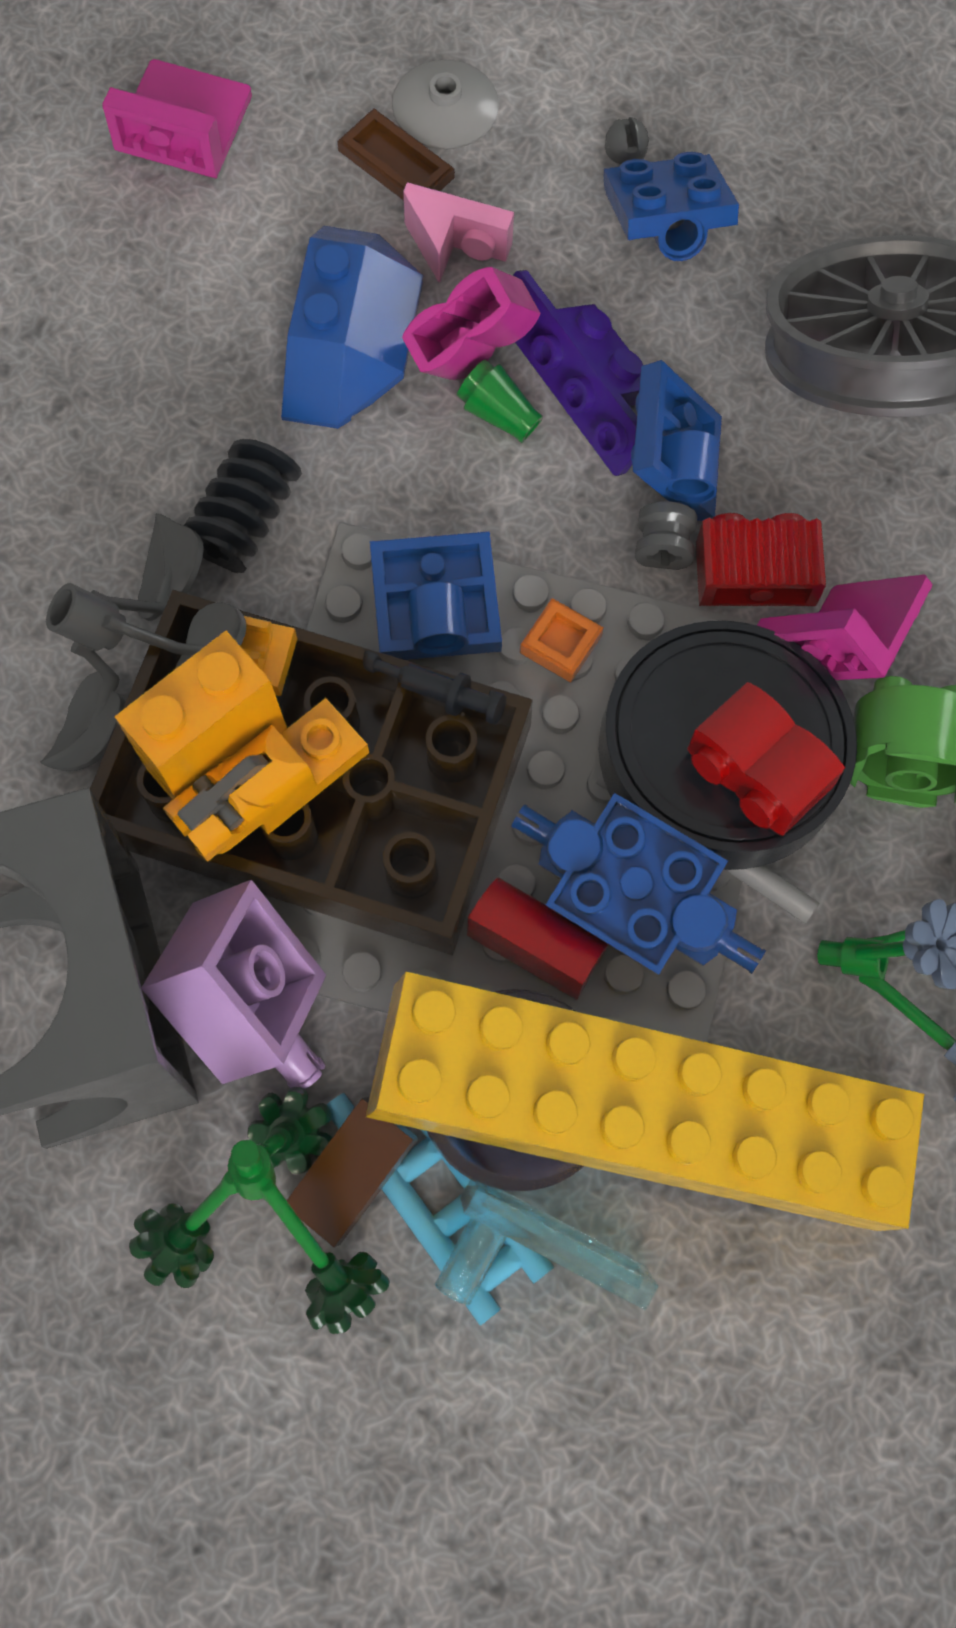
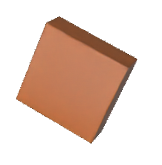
(561, 640)

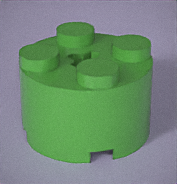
(906, 742)

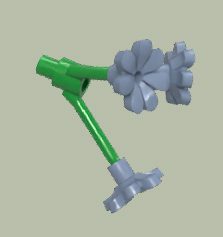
(925, 942)

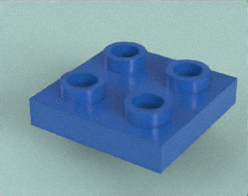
(658, 193)
(676, 440)
(436, 596)

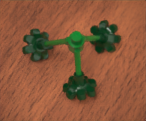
(287, 1134)

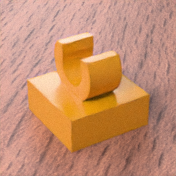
(270, 648)

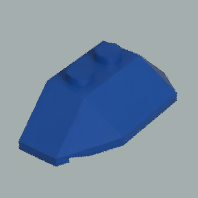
(347, 326)

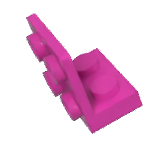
(178, 117)
(857, 625)

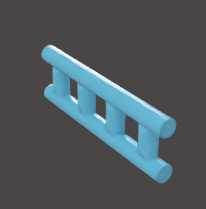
(436, 1229)

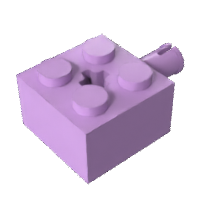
(239, 988)

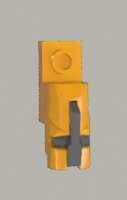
(266, 780)

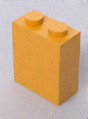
(200, 714)

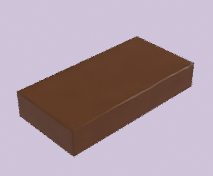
(393, 155)
(350, 1174)

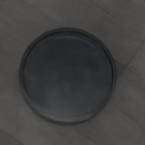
(680, 684)

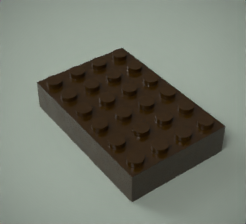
(386, 841)

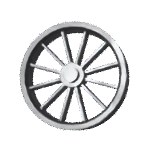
(868, 326)

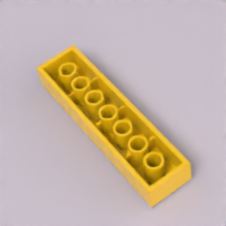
(646, 1104)

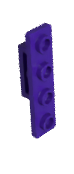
(587, 373)

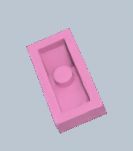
(449, 221)

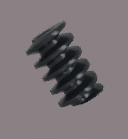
(238, 497)

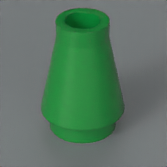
(499, 401)

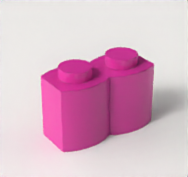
(479, 315)

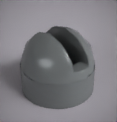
(617, 140)

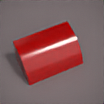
(535, 937)

